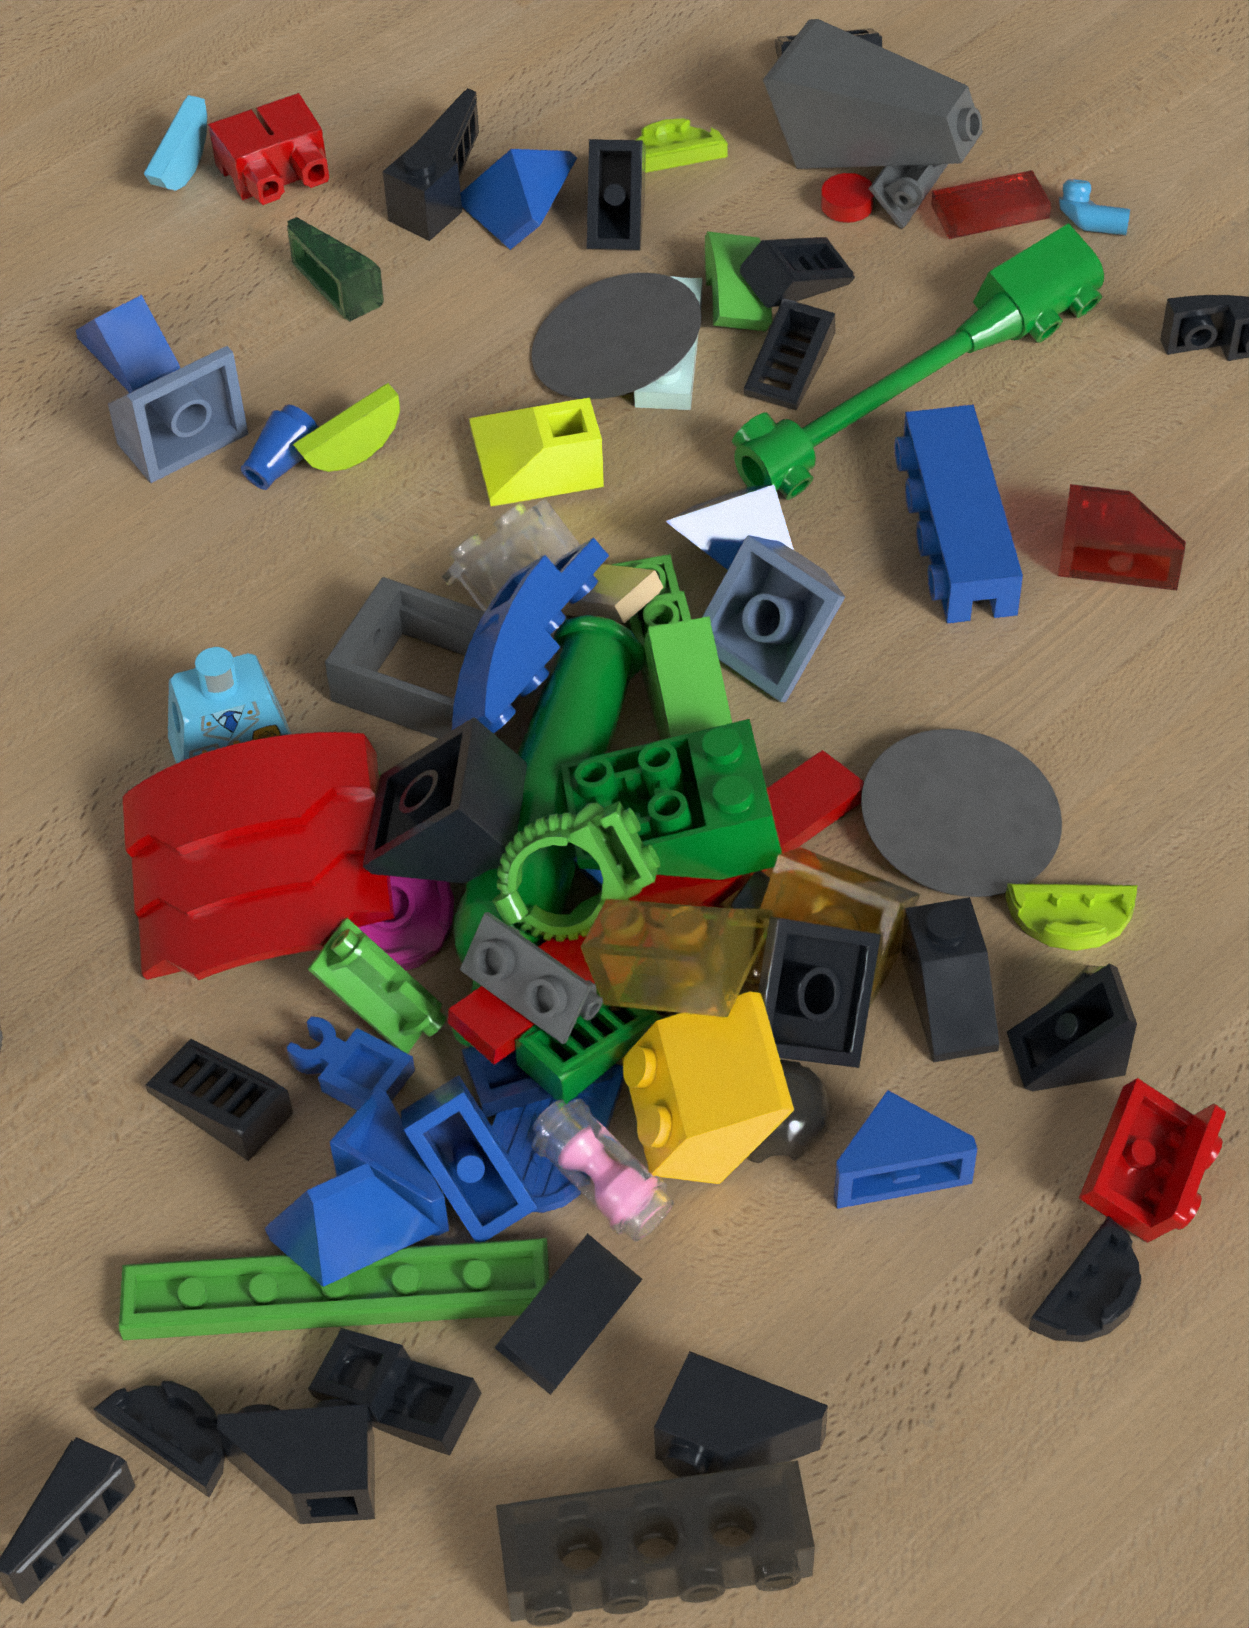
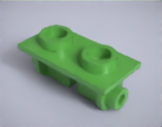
(377, 987)

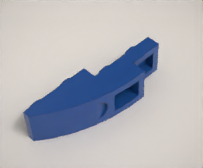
(515, 637)

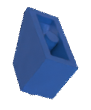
(467, 1160)

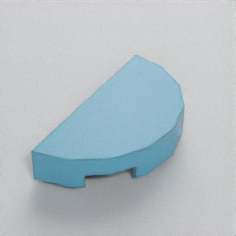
(180, 147)

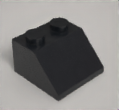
(447, 808)

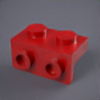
(1152, 1162)

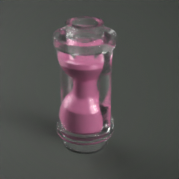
(621, 1189)

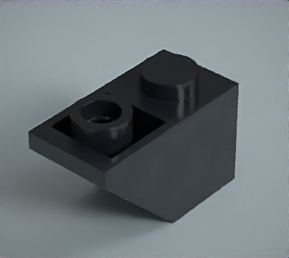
(307, 1459)

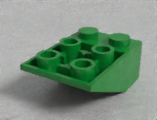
(694, 798)

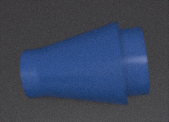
(274, 449)

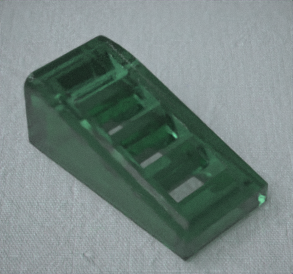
(336, 270)

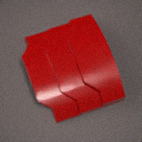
(253, 852)

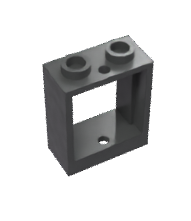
(360, 652)

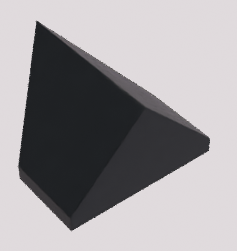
(1078, 1034)

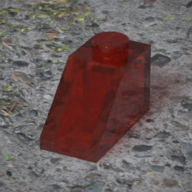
(1118, 540)

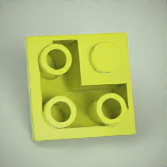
(539, 451)

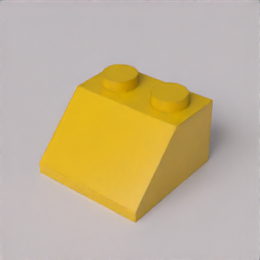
(706, 1090)

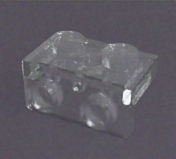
(518, 542)

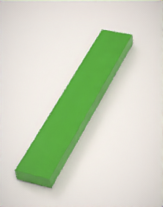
(280, 1295)

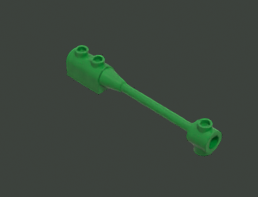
(1012, 302)

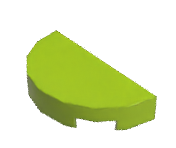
(677, 144)
(352, 433)
(1071, 914)

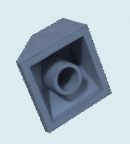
(181, 416)
(772, 614)

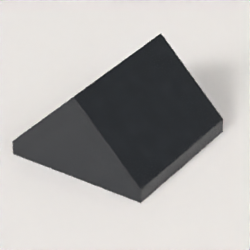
(818, 990)

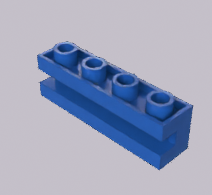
(958, 512)

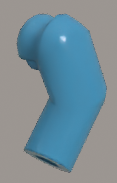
(1087, 214)

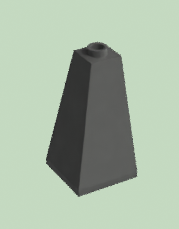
(865, 105)

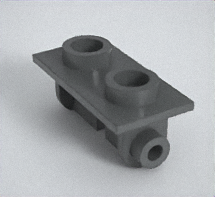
(904, 188)
(529, 979)

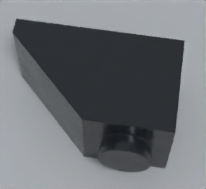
(615, 194)
(950, 979)
(733, 1421)

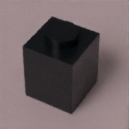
(422, 191)

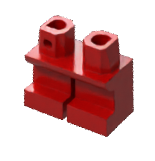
(271, 149)

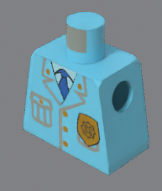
(221, 704)

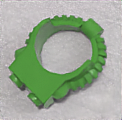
(607, 836)

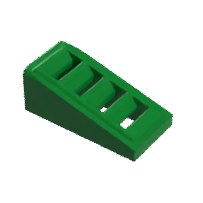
(569, 1078)

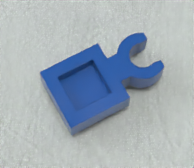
(351, 1068)

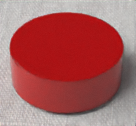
(847, 197)

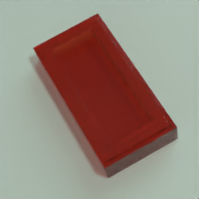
(990, 204)

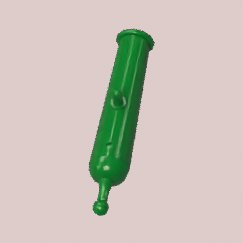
(569, 723)

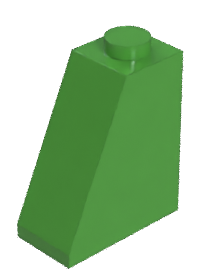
(684, 678)

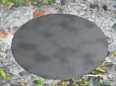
(616, 335)
(961, 812)

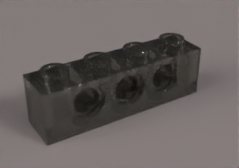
(686, 1512)

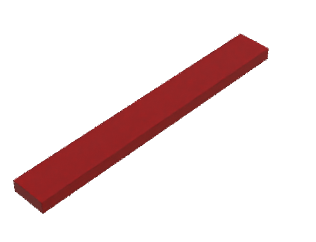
(801, 807)

